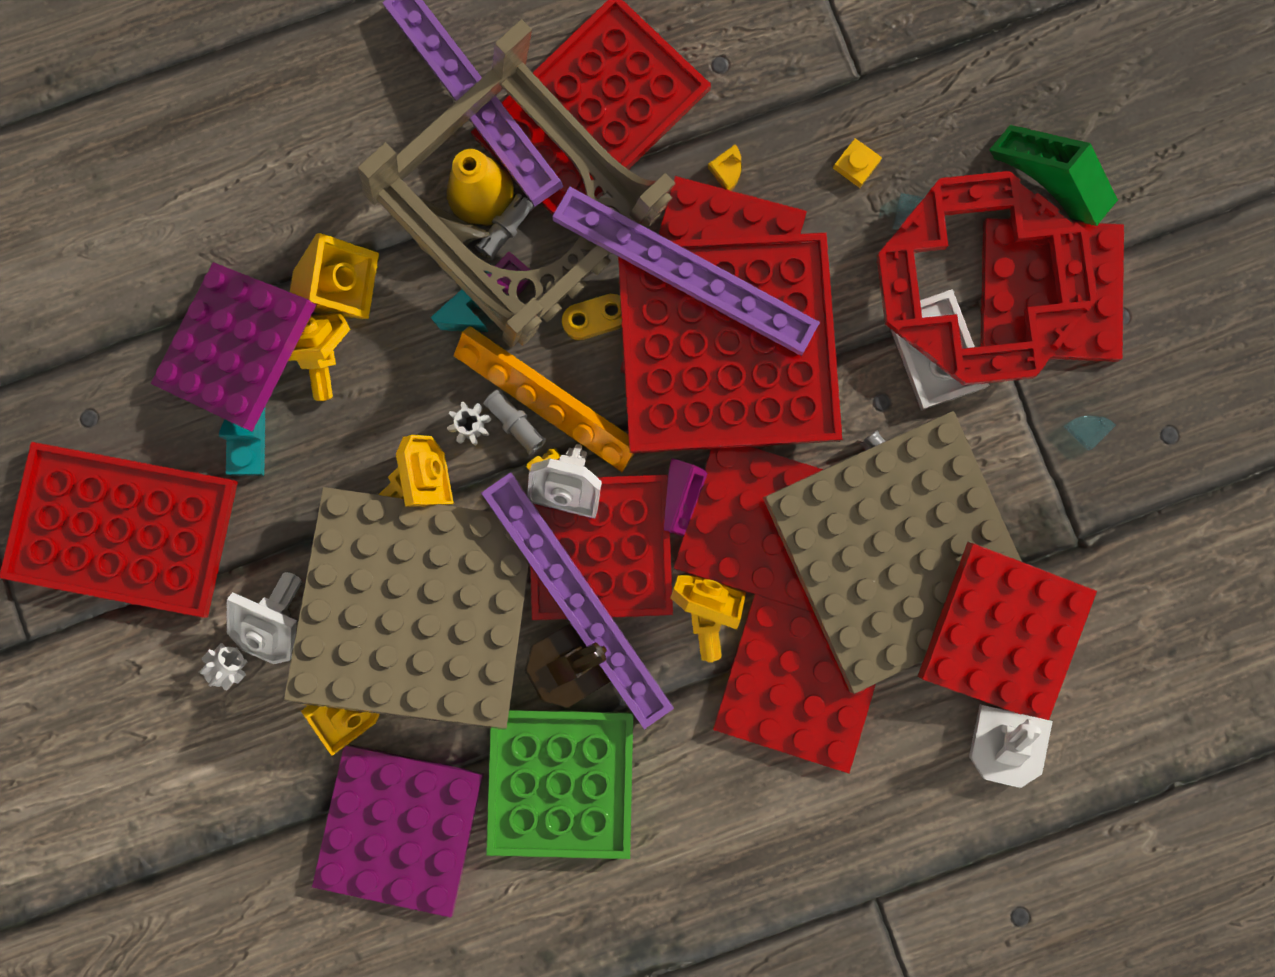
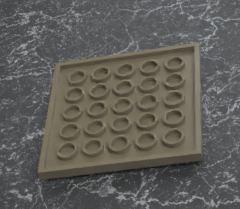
(885, 541)
(409, 611)

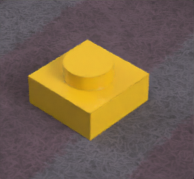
(857, 163)

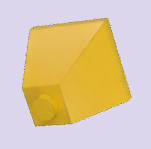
(336, 277)

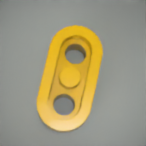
(596, 319)

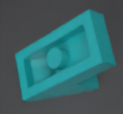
(458, 314)
(244, 448)

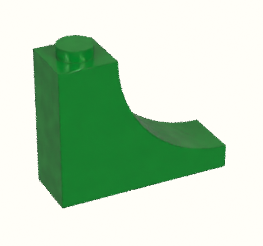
(1063, 167)

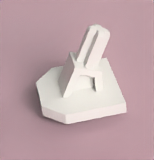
(565, 484)
(265, 627)
(1009, 746)

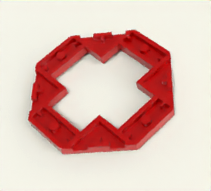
(1032, 220)

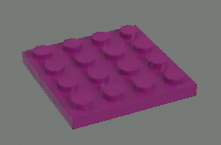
(233, 345)
(398, 830)

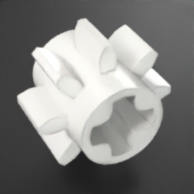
(460, 419)
(223, 666)

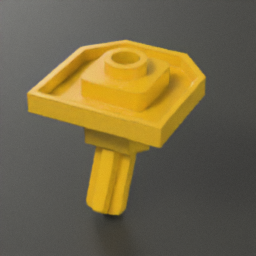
(316, 350)
(420, 474)
(710, 607)
(337, 726)

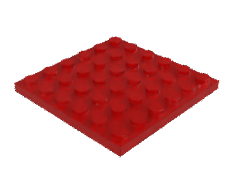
(715, 382)

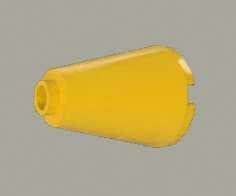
(478, 188)

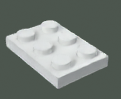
(930, 382)

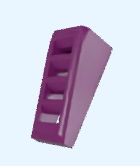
(683, 491)

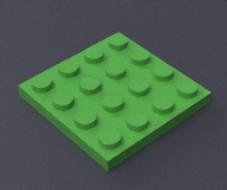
(561, 785)

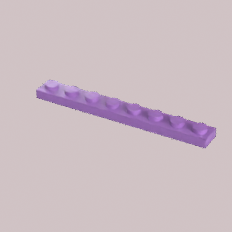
(493, 119)
(685, 271)
(577, 599)

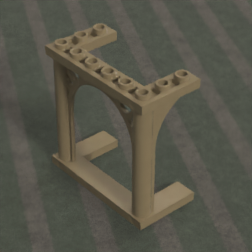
(630, 194)

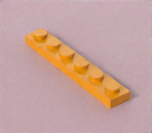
(544, 398)

